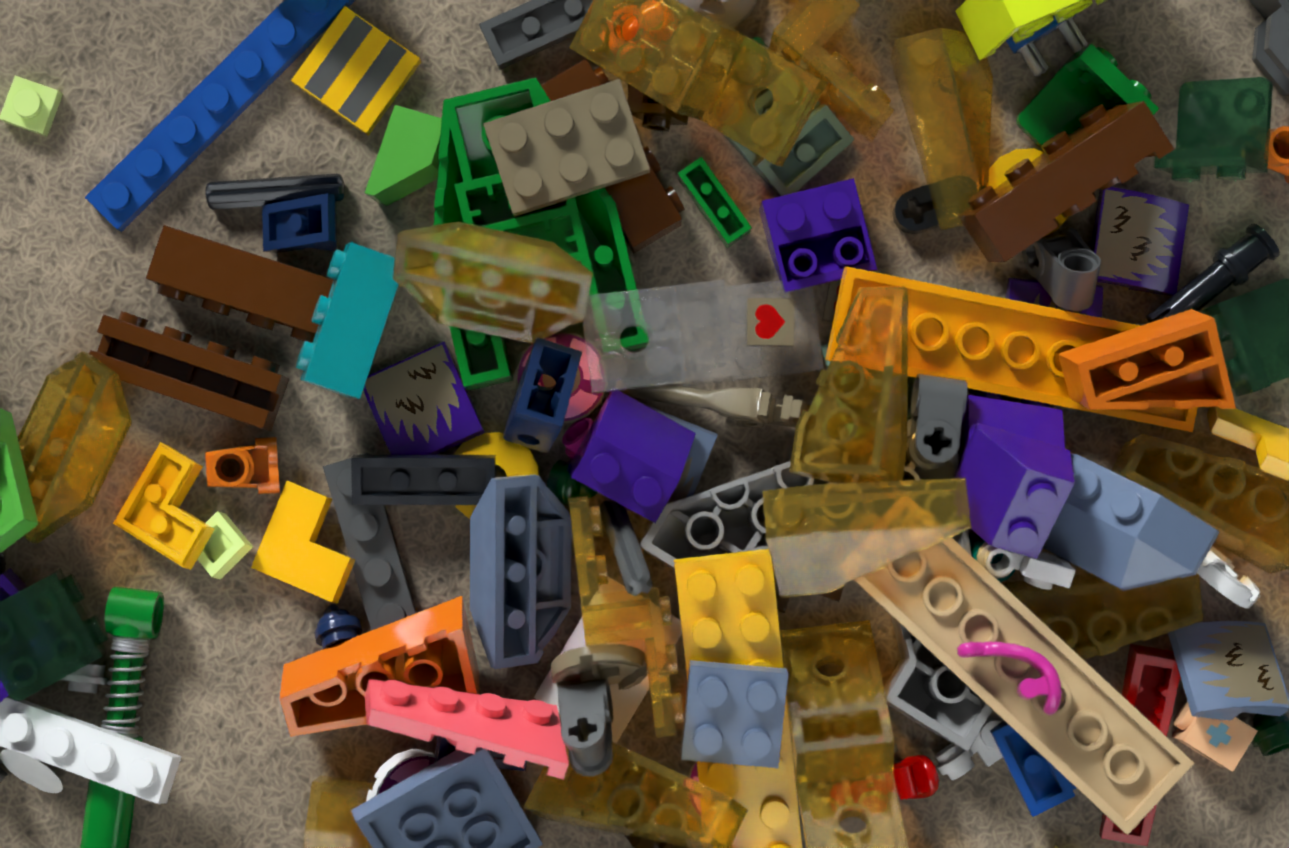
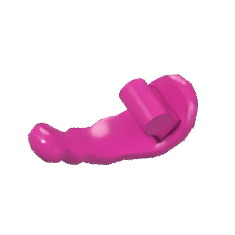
(1047, 685)

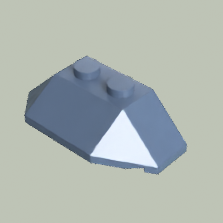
(1126, 530)
(519, 569)

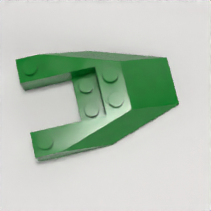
(474, 194)

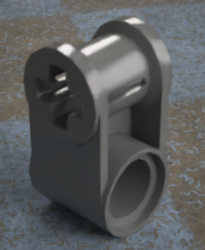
(1064, 268)
(936, 411)
(587, 725)

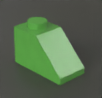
(405, 156)

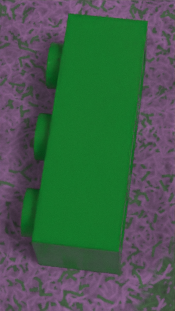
(714, 202)

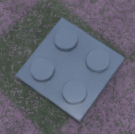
(734, 714)

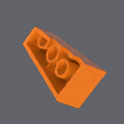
(420, 650)

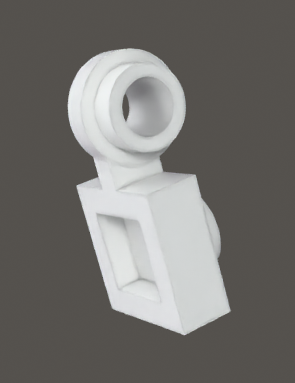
(1039, 572)
(957, 762)

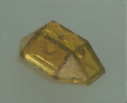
(492, 280)
(72, 440)

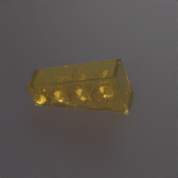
(1225, 493)
(1101, 618)
(639, 801)

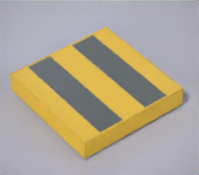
(356, 70)

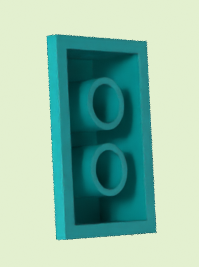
(349, 321)

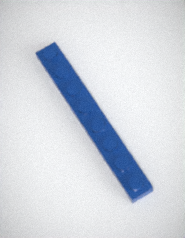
(211, 108)

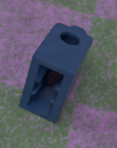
(538, 410)

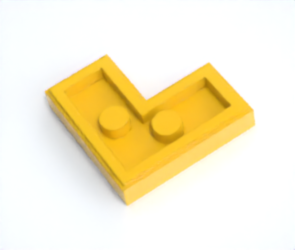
(1255, 433)
(154, 509)
(290, 546)

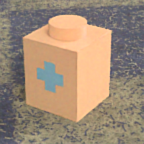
(1215, 739)

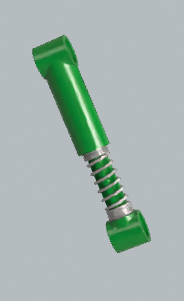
(133, 620)

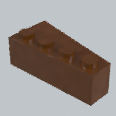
(1063, 178)

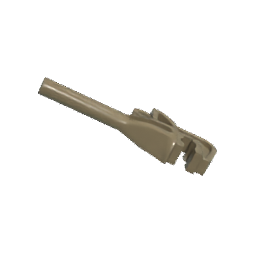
(745, 405)

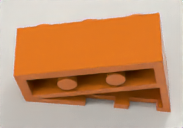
(1152, 365)

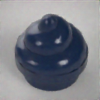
(336, 626)

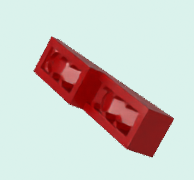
(1151, 688)

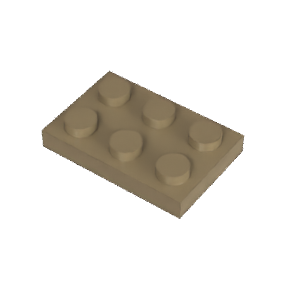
(566, 147)

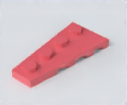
(471, 721)

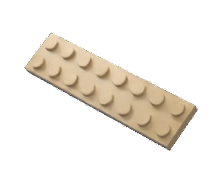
(1093, 735)

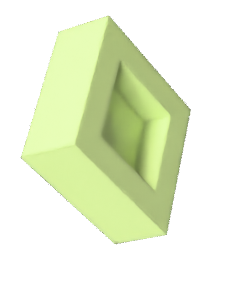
(31, 106)
(224, 546)

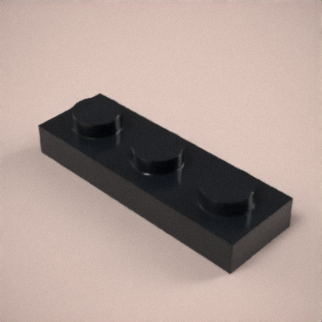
(420, 479)

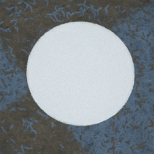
(31, 771)

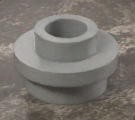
(87, 678)

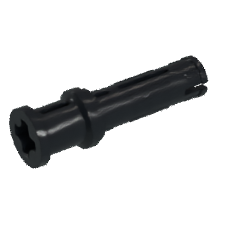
(1228, 269)

